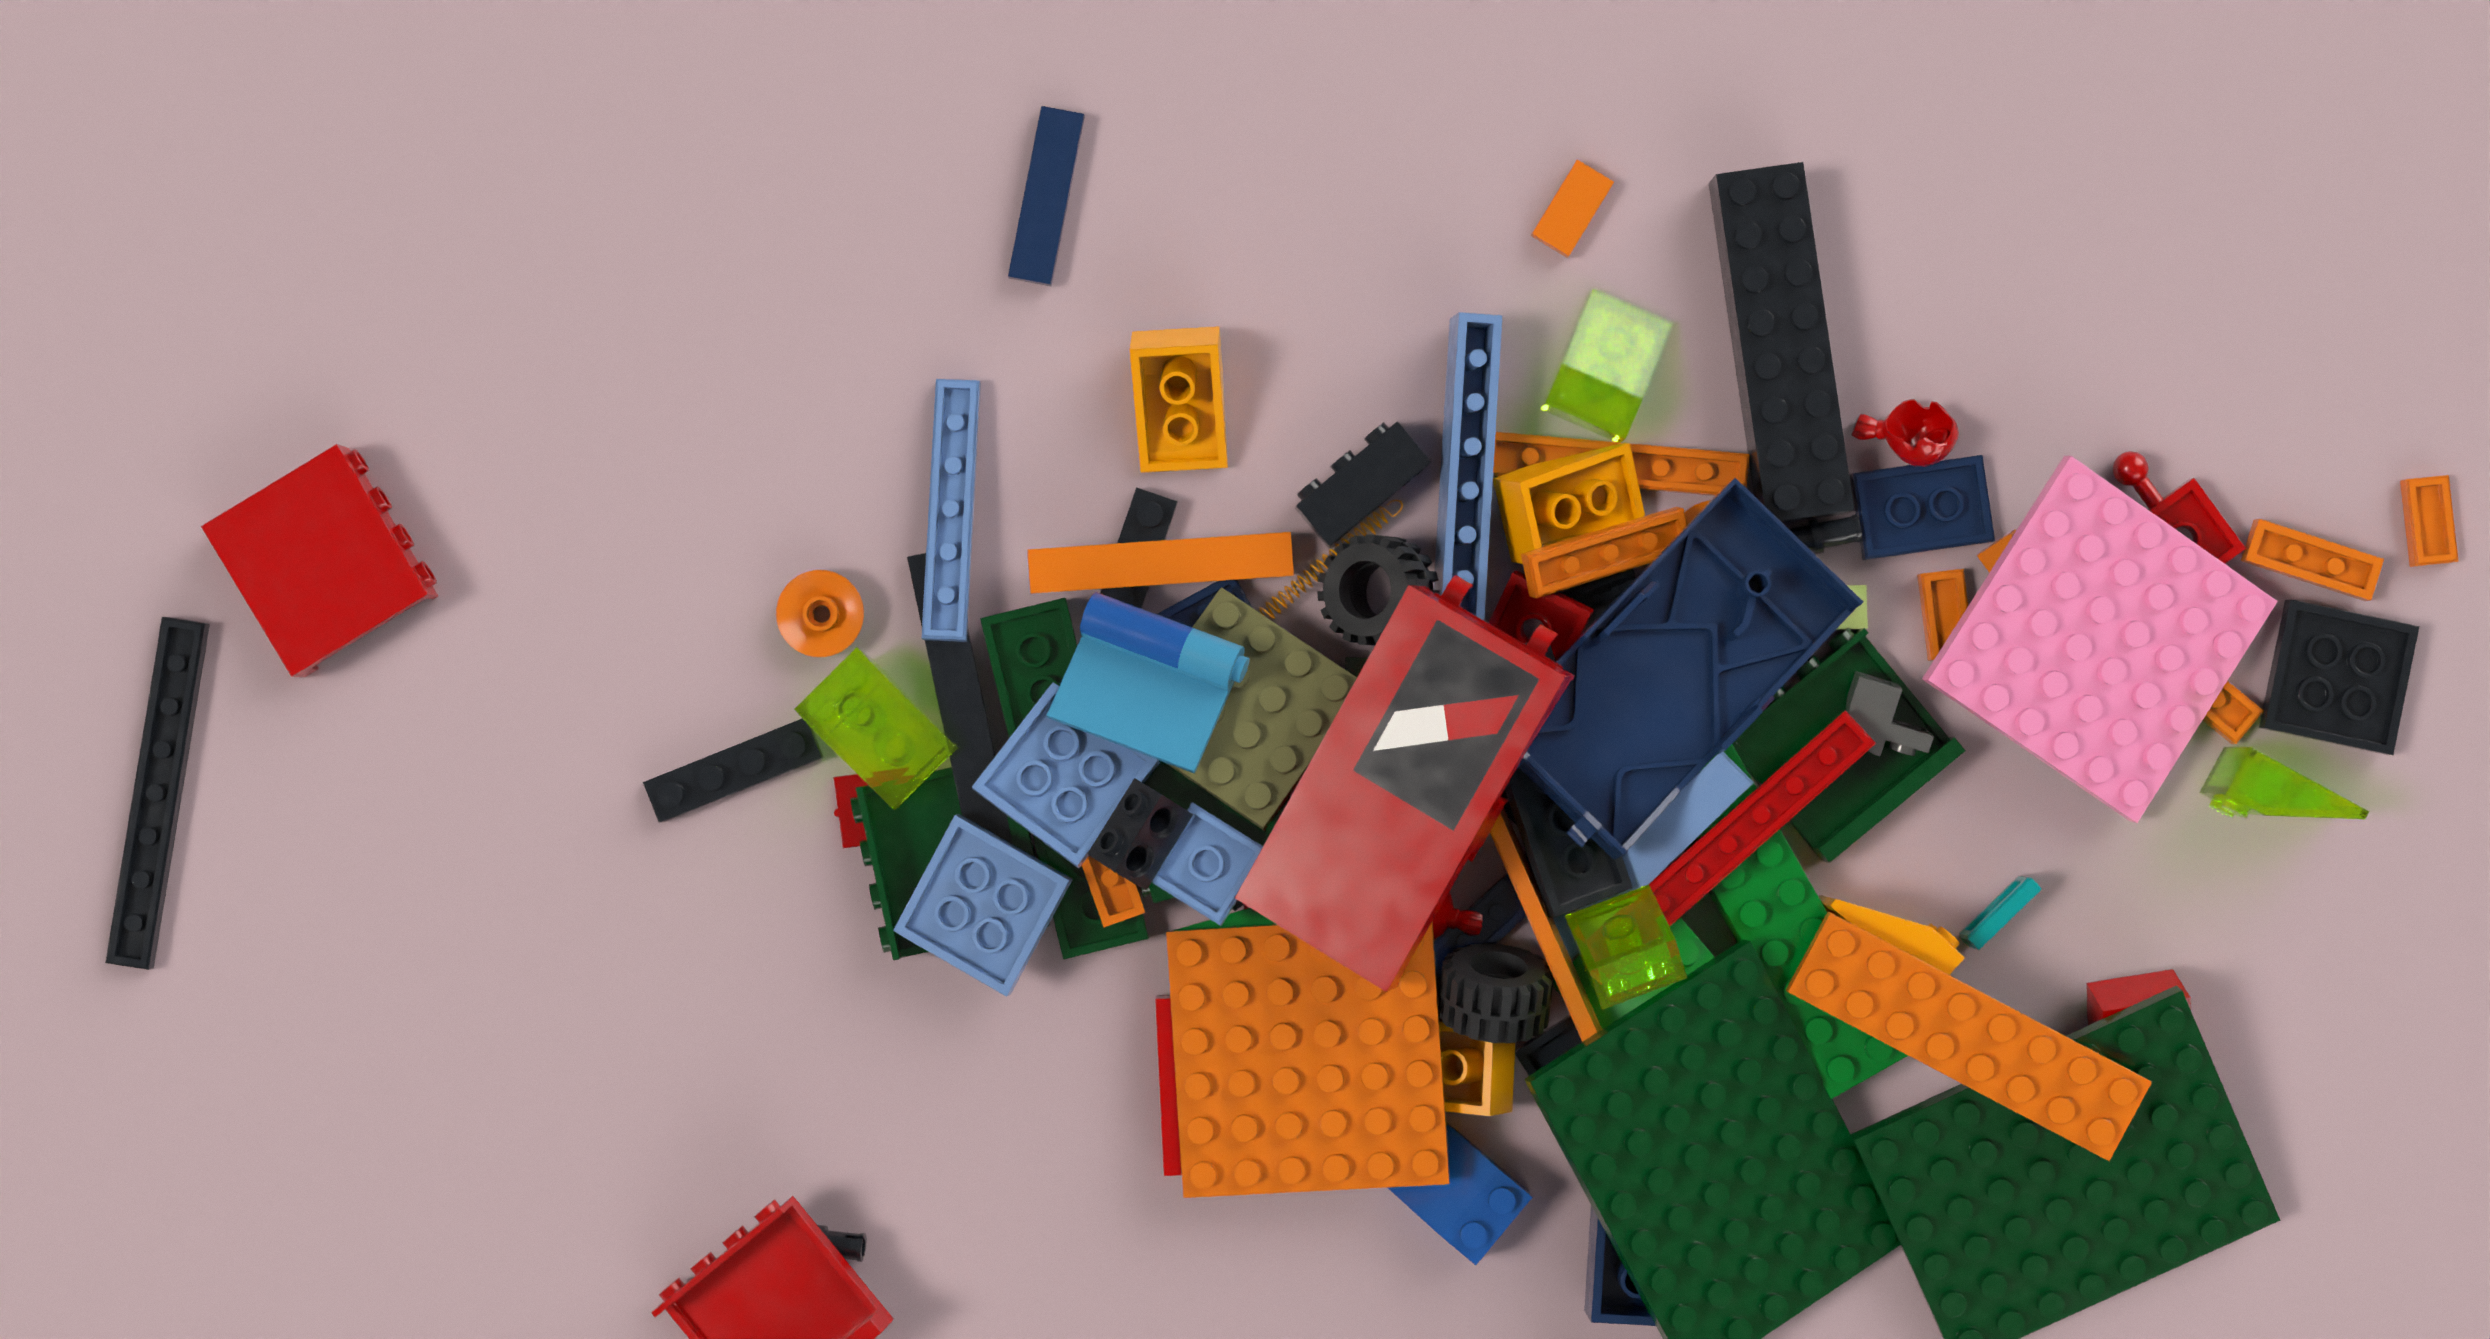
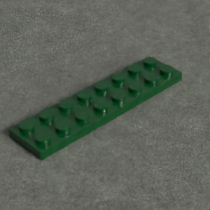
(1028, 654)

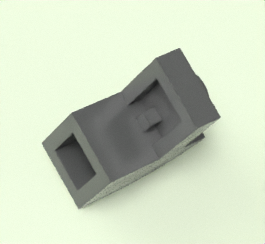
(1873, 706)

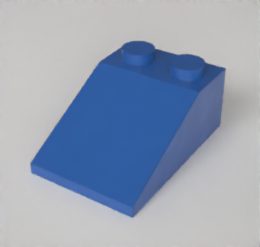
(1474, 1205)

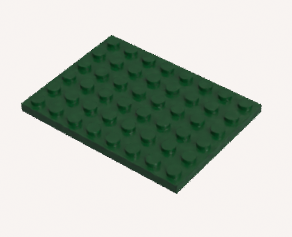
(1715, 1155)
(2032, 1228)

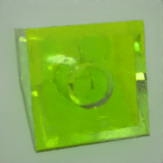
(1626, 946)

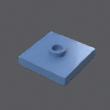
(1208, 865)

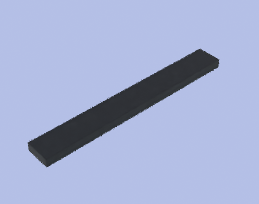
(962, 715)
(157, 793)

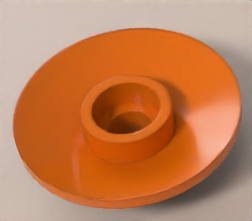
(797, 613)

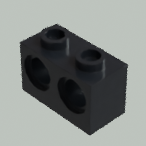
(1140, 834)

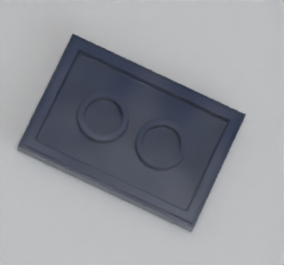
(1922, 507)

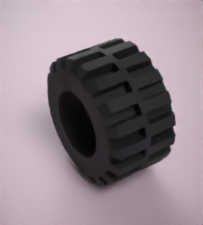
(1348, 579)
(1495, 993)

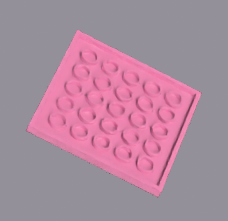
(2100, 639)

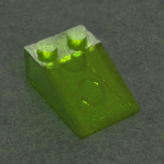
(1606, 366)
(875, 728)
(2255, 784)

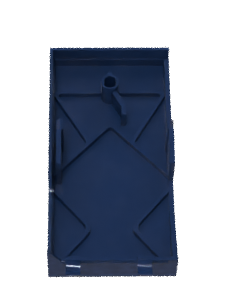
(1682, 667)

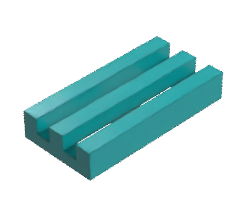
(1999, 912)

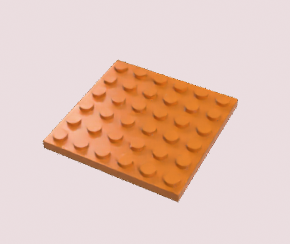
(1302, 1067)

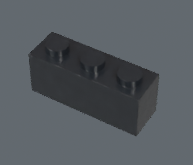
(1361, 482)

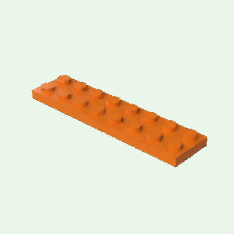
(1968, 1036)

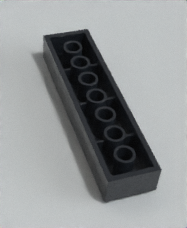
(1781, 342)

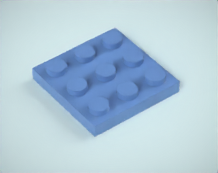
(1060, 780)
(982, 905)

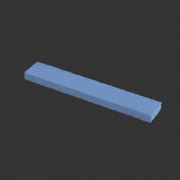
(951, 510)
(1676, 828)

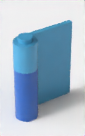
(1147, 682)

